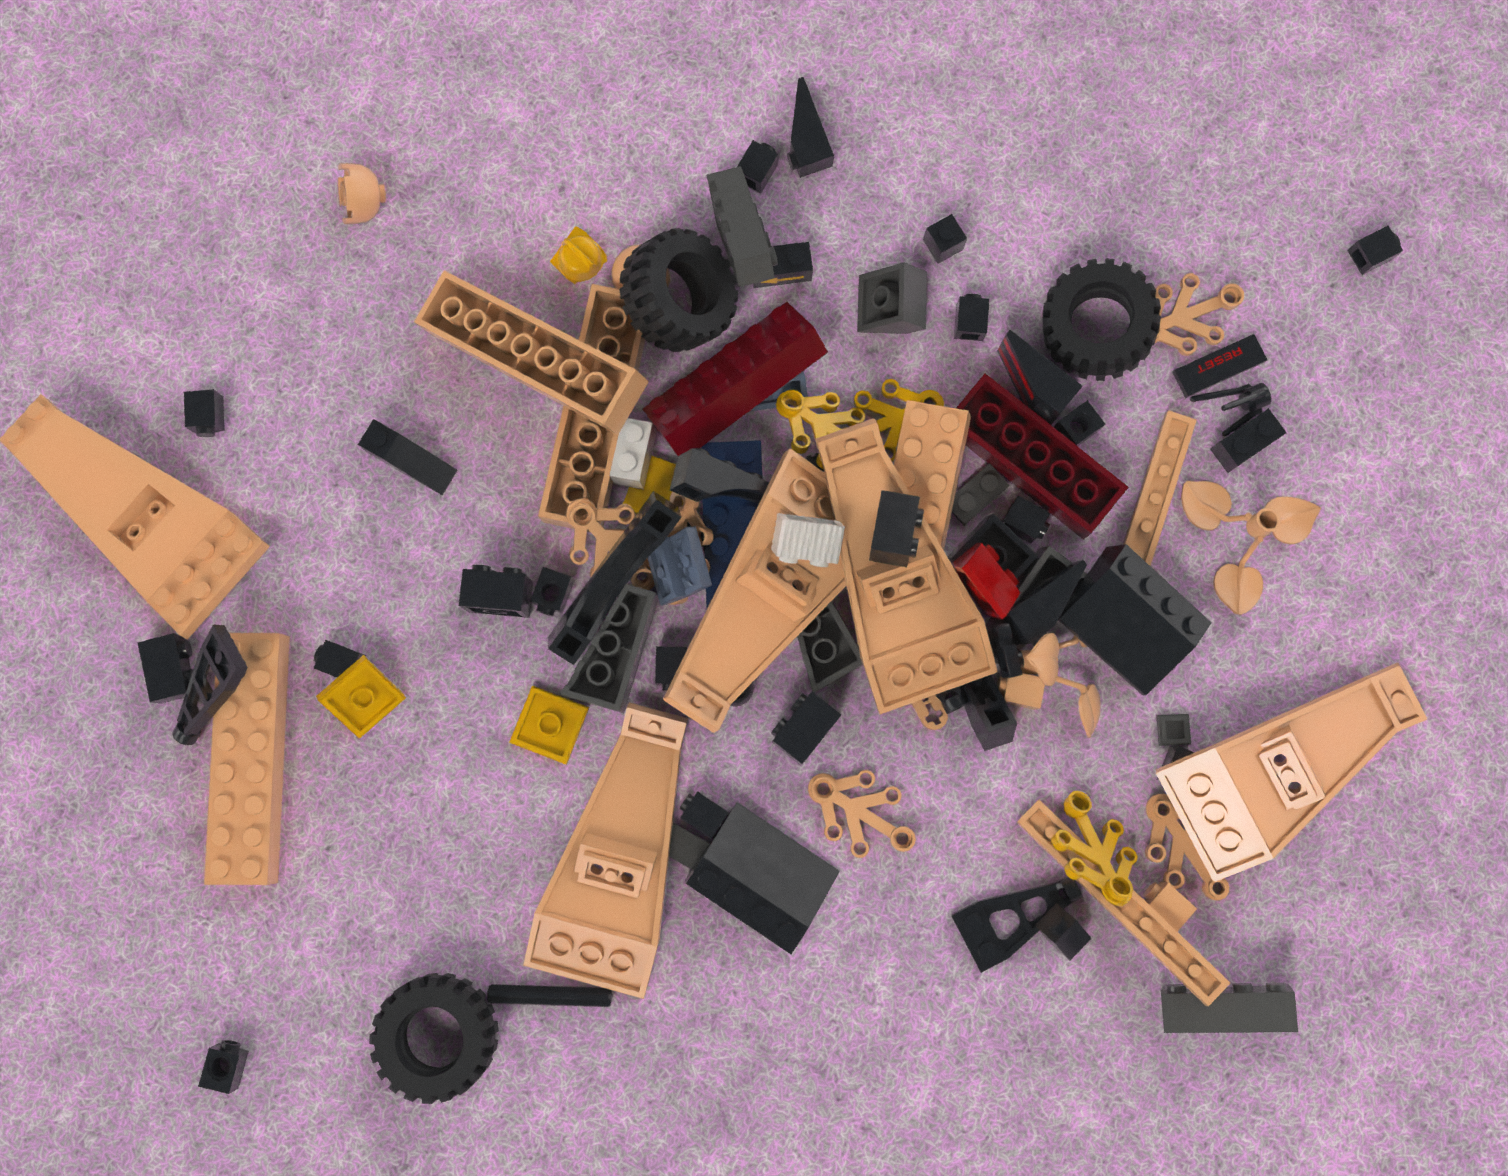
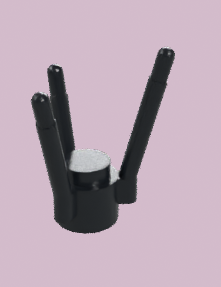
(1250, 398)

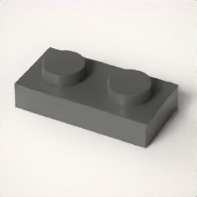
(978, 494)

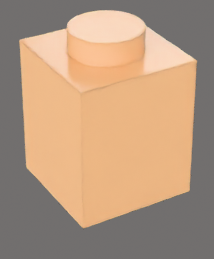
(1022, 691)
(1169, 904)

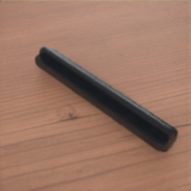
(549, 995)

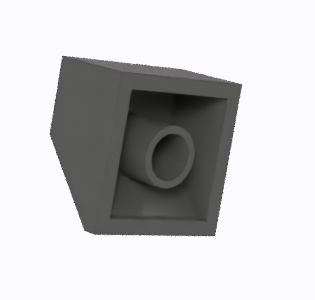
(892, 300)

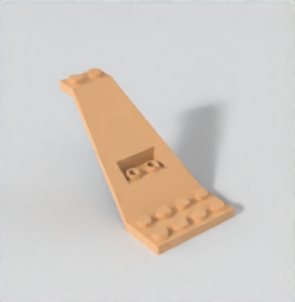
(153, 528)
(753, 608)
(919, 633)
(1239, 797)
(598, 920)

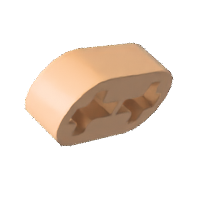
(922, 712)

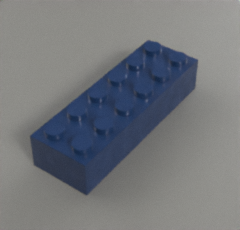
(728, 515)

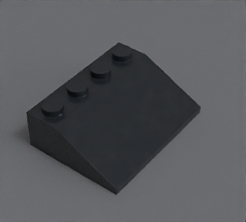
(1133, 618)
(763, 878)

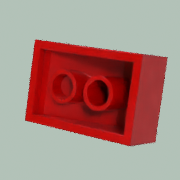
(986, 581)

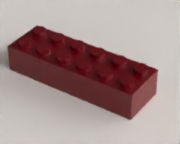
(735, 379)
(1039, 458)

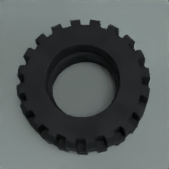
(704, 273)
(1101, 282)
(396, 1057)

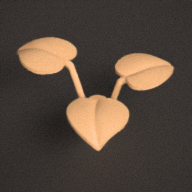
(1285, 517)
(1044, 662)

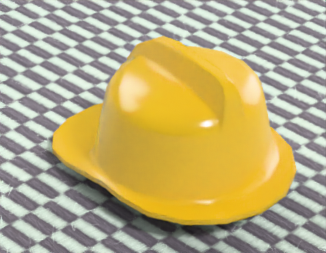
(579, 257)

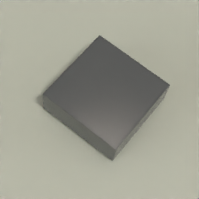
(1173, 729)

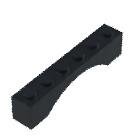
(703, 477)
(634, 546)

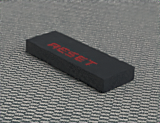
(1219, 366)

